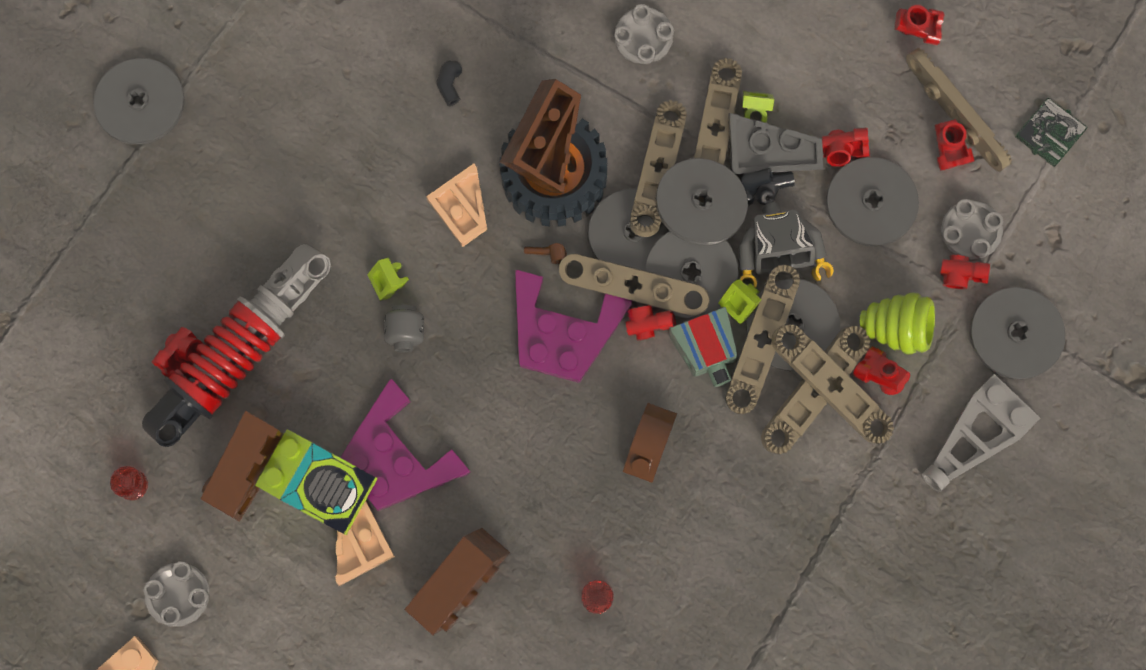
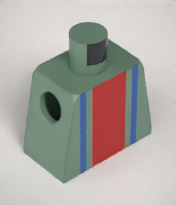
(706, 345)

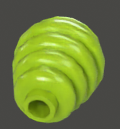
(901, 322)

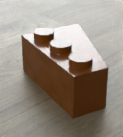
(544, 136)
(239, 468)
(457, 581)

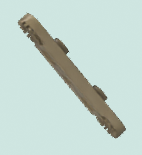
(942, 90)
(719, 102)
(663, 149)
(655, 290)
(756, 361)
(816, 367)
(802, 407)

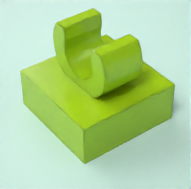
(757, 102)
(385, 279)
(740, 300)

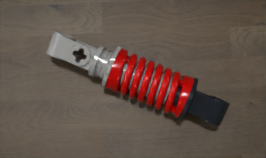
(249, 327)

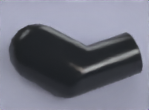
(445, 80)
(753, 180)
(768, 192)

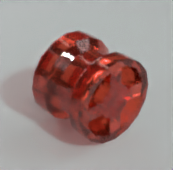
(123, 479)
(595, 601)

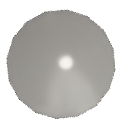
(643, 35)
(972, 229)
(176, 594)

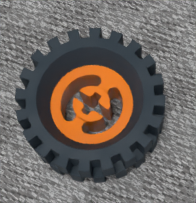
(581, 186)

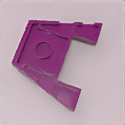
(558, 342)
(384, 456)

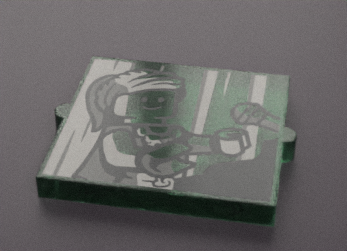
(1051, 132)

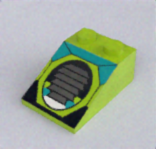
(316, 482)

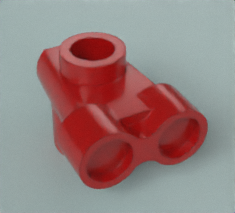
(920, 23)
(841, 146)
(954, 152)
(959, 271)
(644, 323)
(176, 351)
(883, 371)

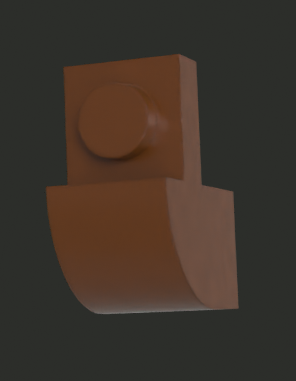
(649, 442)

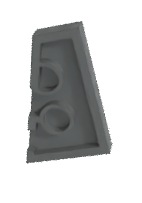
(763, 146)

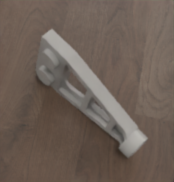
(1004, 408)

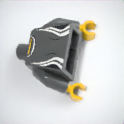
(781, 240)

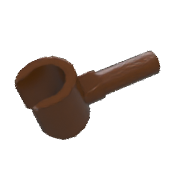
(556, 252)

